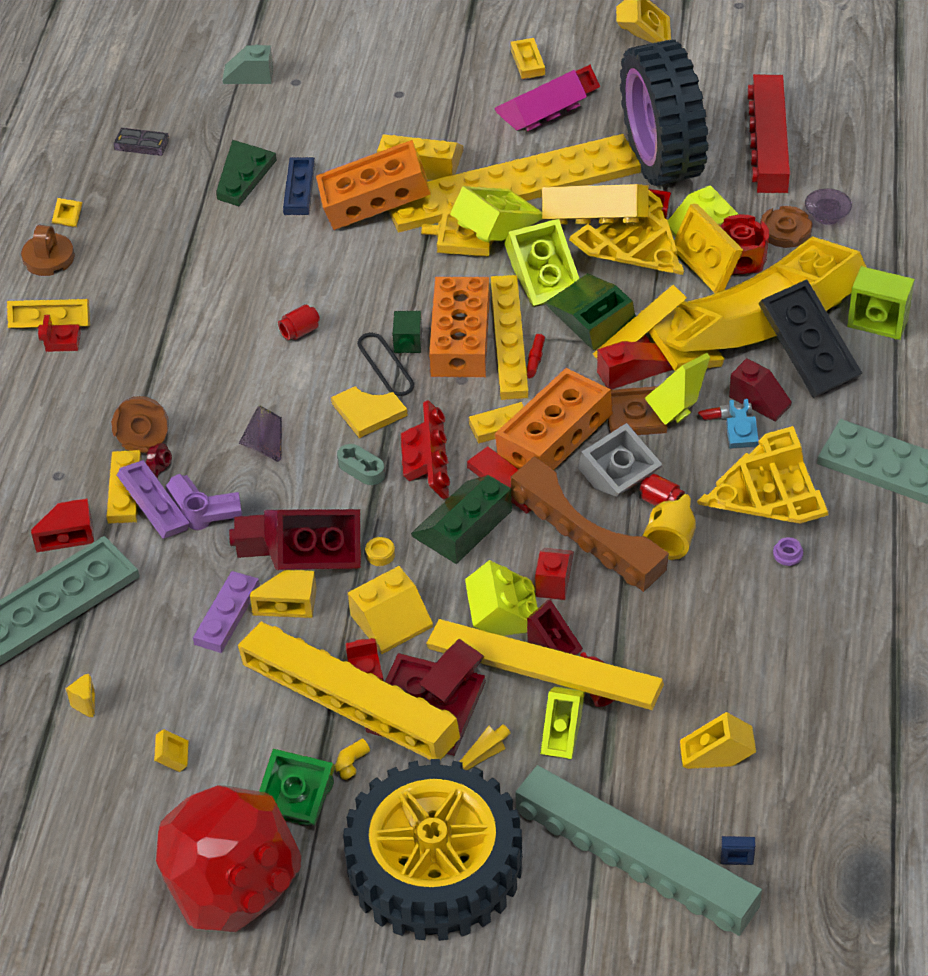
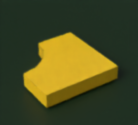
(366, 411)

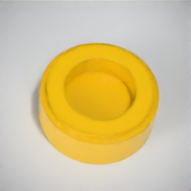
(380, 551)

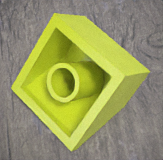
(709, 201)

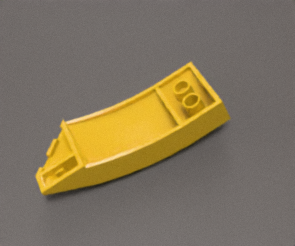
(734, 315)

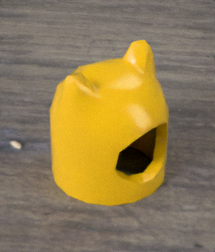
(672, 526)

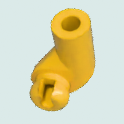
(348, 755)

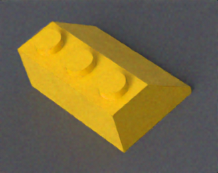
(437, 156)

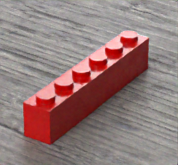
(769, 134)

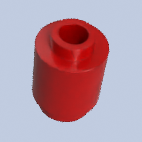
(299, 322)
(658, 489)

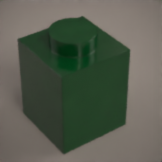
(407, 331)

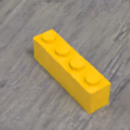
(595, 202)

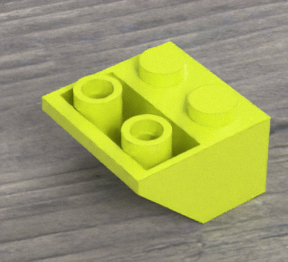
(500, 599)

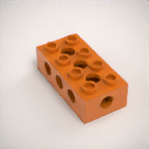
(372, 195)
(455, 354)
(555, 421)

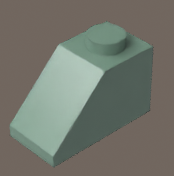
(250, 66)

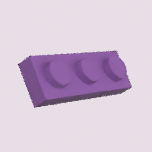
(153, 499)
(225, 612)

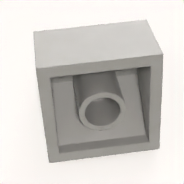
(618, 461)

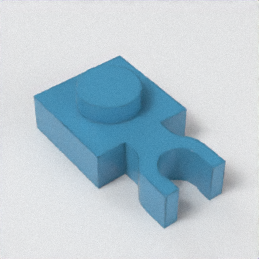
(741, 429)

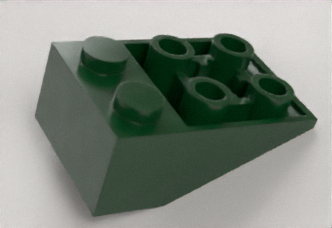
(593, 309)

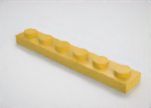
(509, 337)

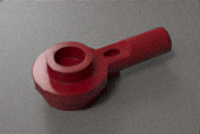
(158, 458)

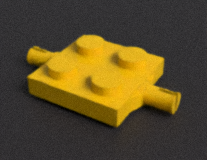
(455, 238)

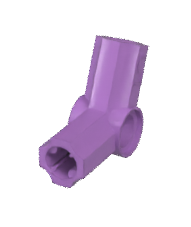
(198, 507)

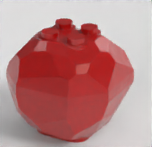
(226, 856)

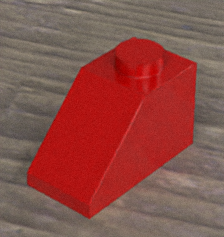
(64, 527)
(553, 573)

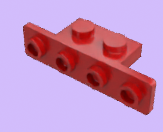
(426, 452)

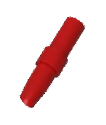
(535, 355)

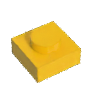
(171, 750)

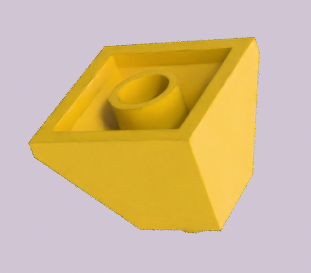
(644, 20)

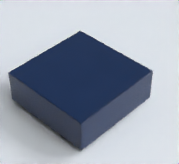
(737, 850)

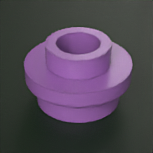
(788, 551)

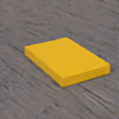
(707, 248)
(676, 357)

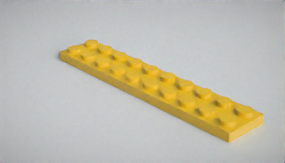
(565, 167)

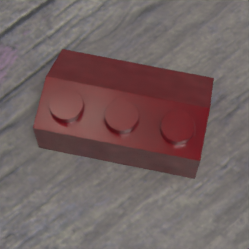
(313, 538)

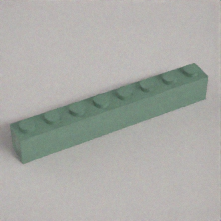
(638, 850)

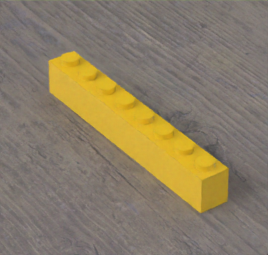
(350, 691)

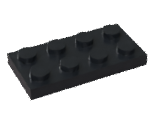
(810, 338)

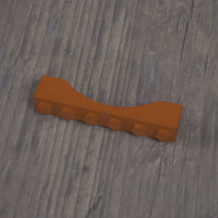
(632, 557)

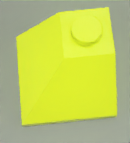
(679, 391)

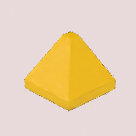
(67, 212)

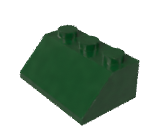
(465, 518)

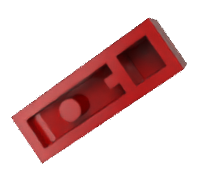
(629, 363)

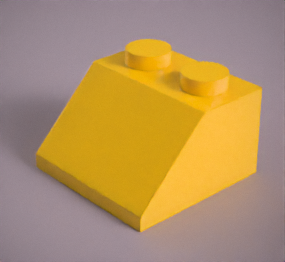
(389, 609)

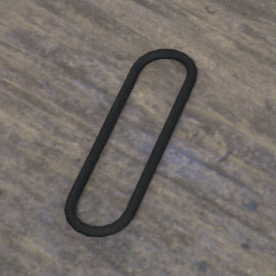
(394, 358)

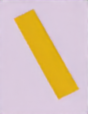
(648, 317)

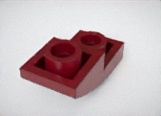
(450, 670)

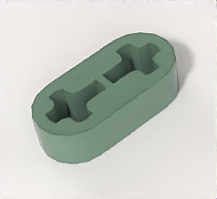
(363, 461)

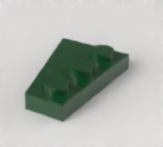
(243, 171)

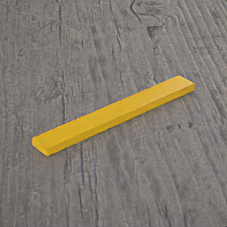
(551, 665)

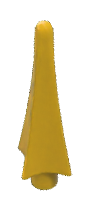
(486, 746)

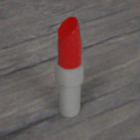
(720, 412)

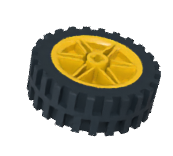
(432, 820)

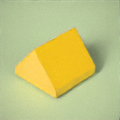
(82, 695)

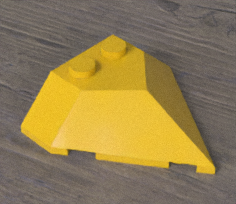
(638, 244)
(770, 482)

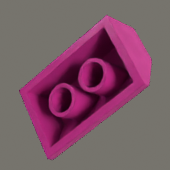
(543, 102)

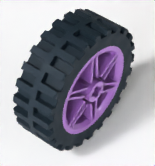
(664, 112)

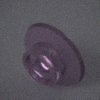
(828, 205)

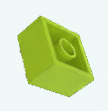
(880, 302)

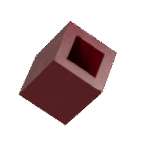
(248, 536)

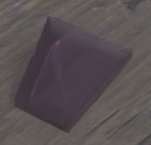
(264, 434)

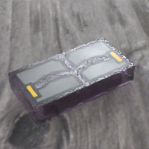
(141, 141)

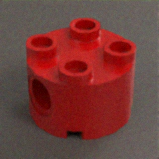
(751, 238)

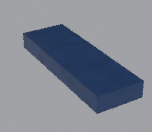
(299, 186)

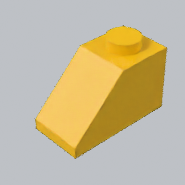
(286, 595)
(718, 743)

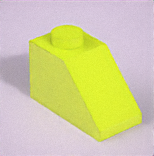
(562, 722)

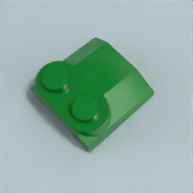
(298, 785)

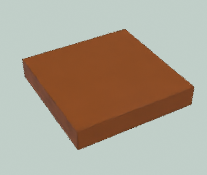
(632, 408)

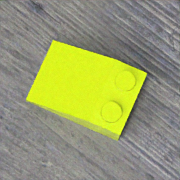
(493, 212)
(541, 260)

